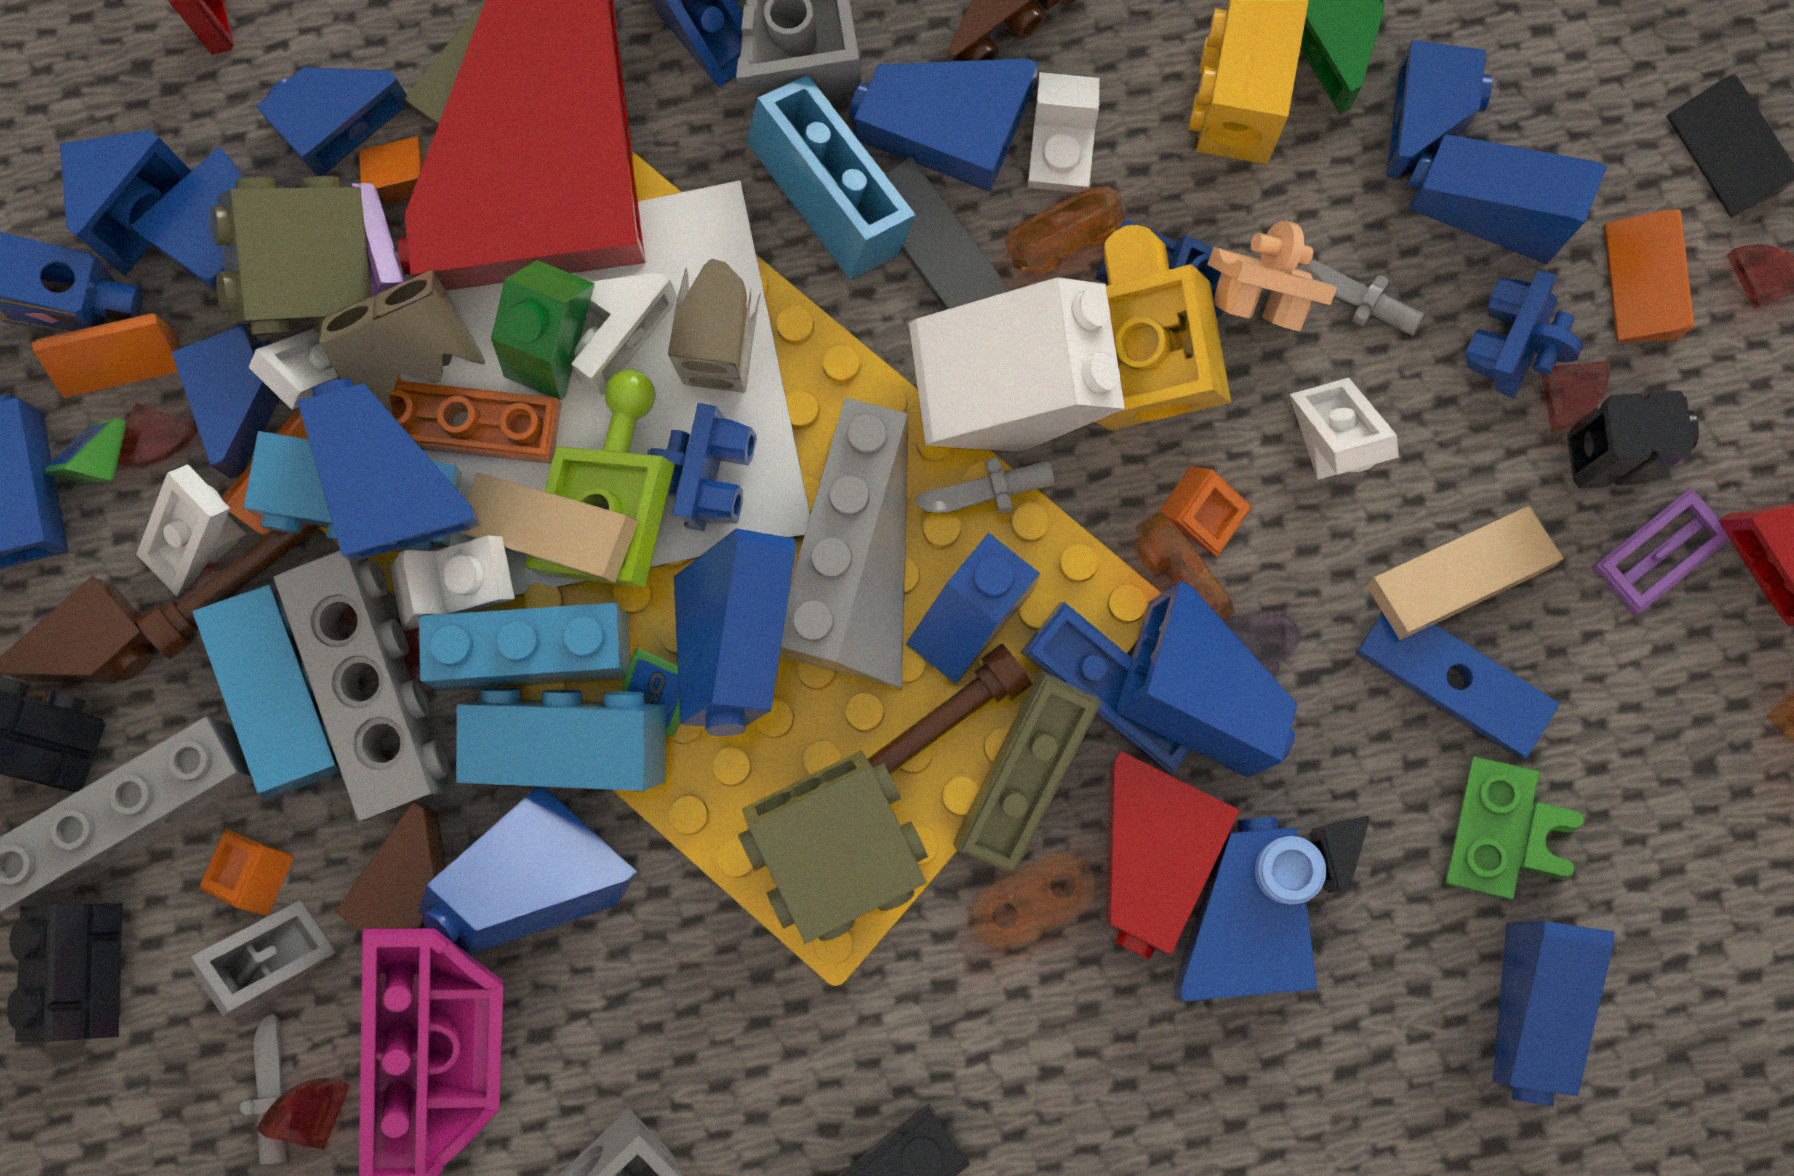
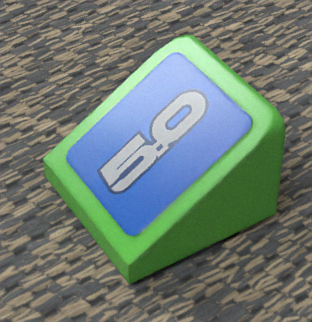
(91, 455)
(658, 682)

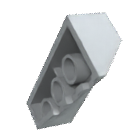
(796, 40)
(851, 563)

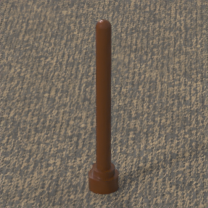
(172, 624)
(995, 680)

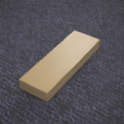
(551, 527)
(1464, 572)

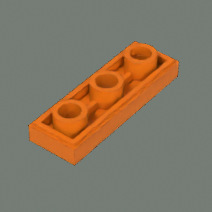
(496, 424)

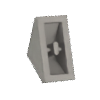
(261, 960)

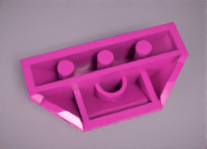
(424, 1051)

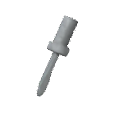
(1369, 300)
(996, 486)
(269, 1085)

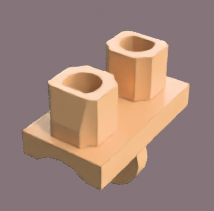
(1291, 288)

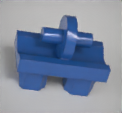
(1530, 310)
(711, 441)

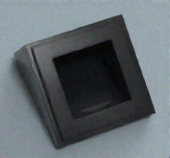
(1340, 847)

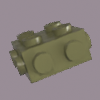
(289, 252)
(834, 848)

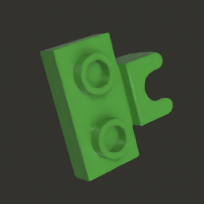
(1505, 831)

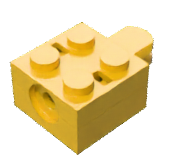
(1247, 77)
(1161, 332)

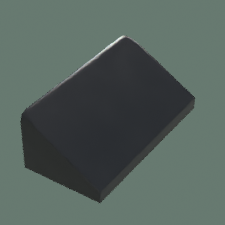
(1733, 145)

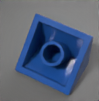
(111, 186)

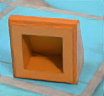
(392, 168)
(1205, 509)
(246, 873)

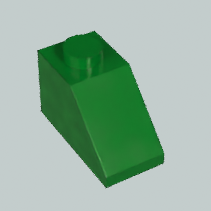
(1339, 45)
(540, 326)

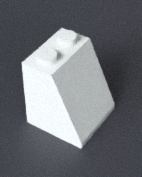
(1017, 367)

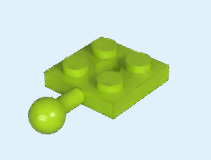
(626, 480)

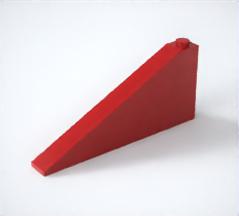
(529, 152)

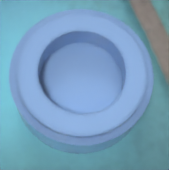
(1290, 870)

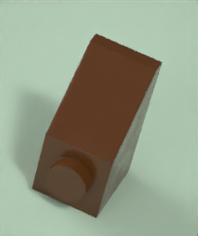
(82, 640)
(397, 875)

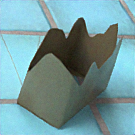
(713, 330)
(398, 332)

